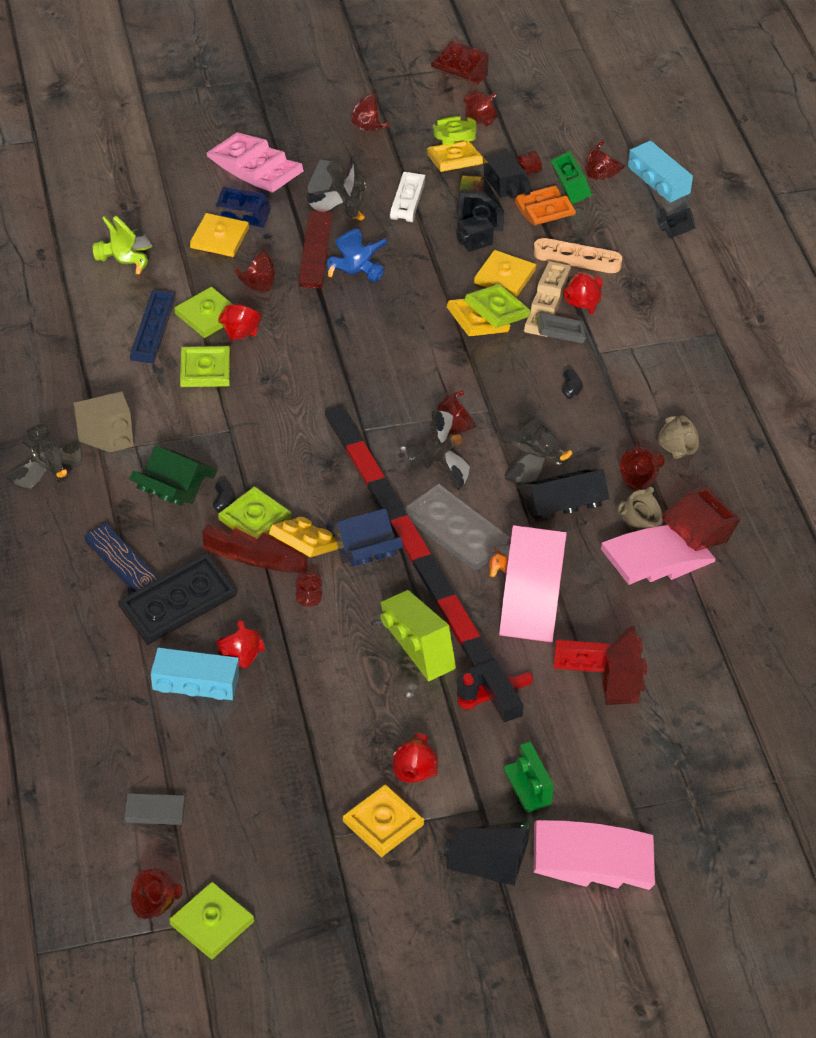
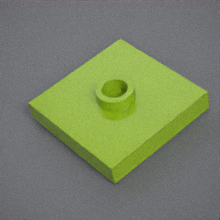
(497, 306)
(203, 311)
(205, 366)
(254, 513)
(211, 920)

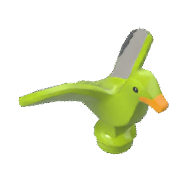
(123, 245)

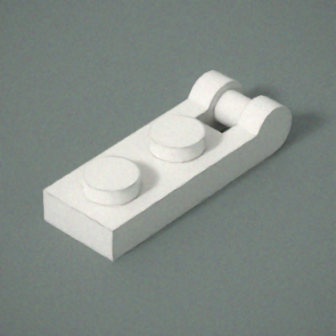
(407, 196)

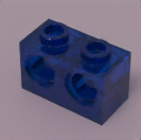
(243, 206)

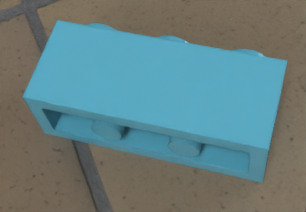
(660, 171)
(195, 674)

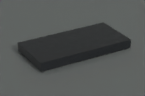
(177, 598)

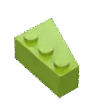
(420, 634)

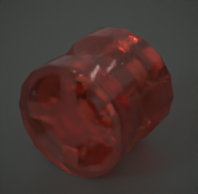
(530, 163)
(306, 583)

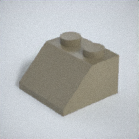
(104, 422)

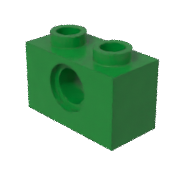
(571, 177)

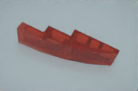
(315, 249)
(261, 552)

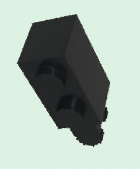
(506, 175)

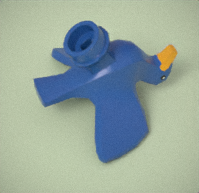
(356, 256)

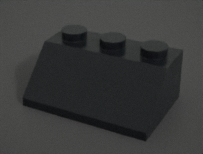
(565, 492)

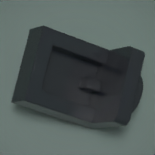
(676, 223)

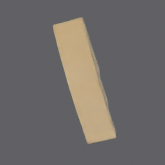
(548, 294)

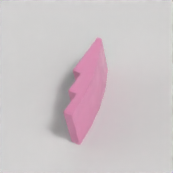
(255, 162)
(653, 555)
(532, 584)
(593, 853)

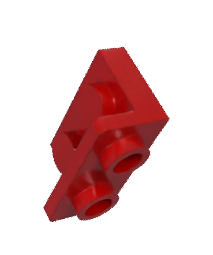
(580, 655)

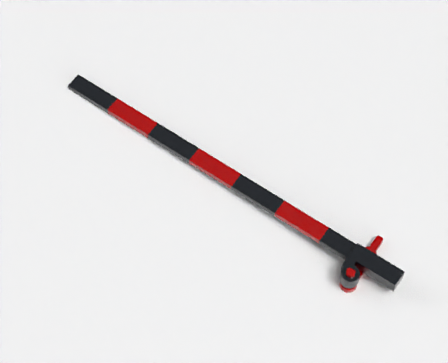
(485, 669)

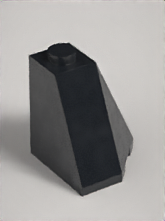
(478, 198)
(489, 851)

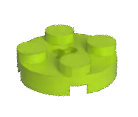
(453, 129)

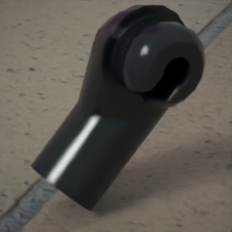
(574, 384)
(225, 496)

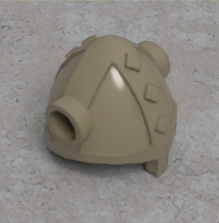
(679, 437)
(640, 510)

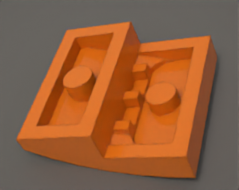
(544, 205)

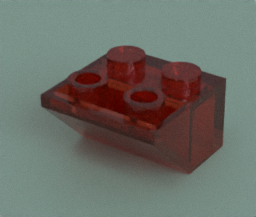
(462, 63)
(701, 519)
(624, 669)

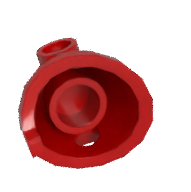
(584, 291)
(239, 321)
(243, 645)
(417, 758)

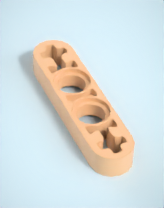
(610, 260)

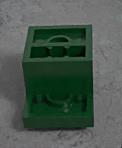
(172, 476)

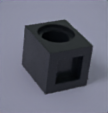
(475, 232)

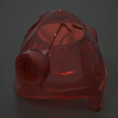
(480, 108)
(366, 114)
(600, 165)
(259, 274)
(461, 419)
(640, 467)
(158, 895)

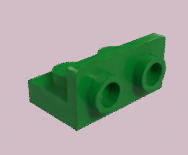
(530, 779)

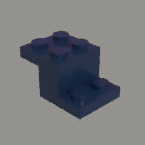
(365, 537)

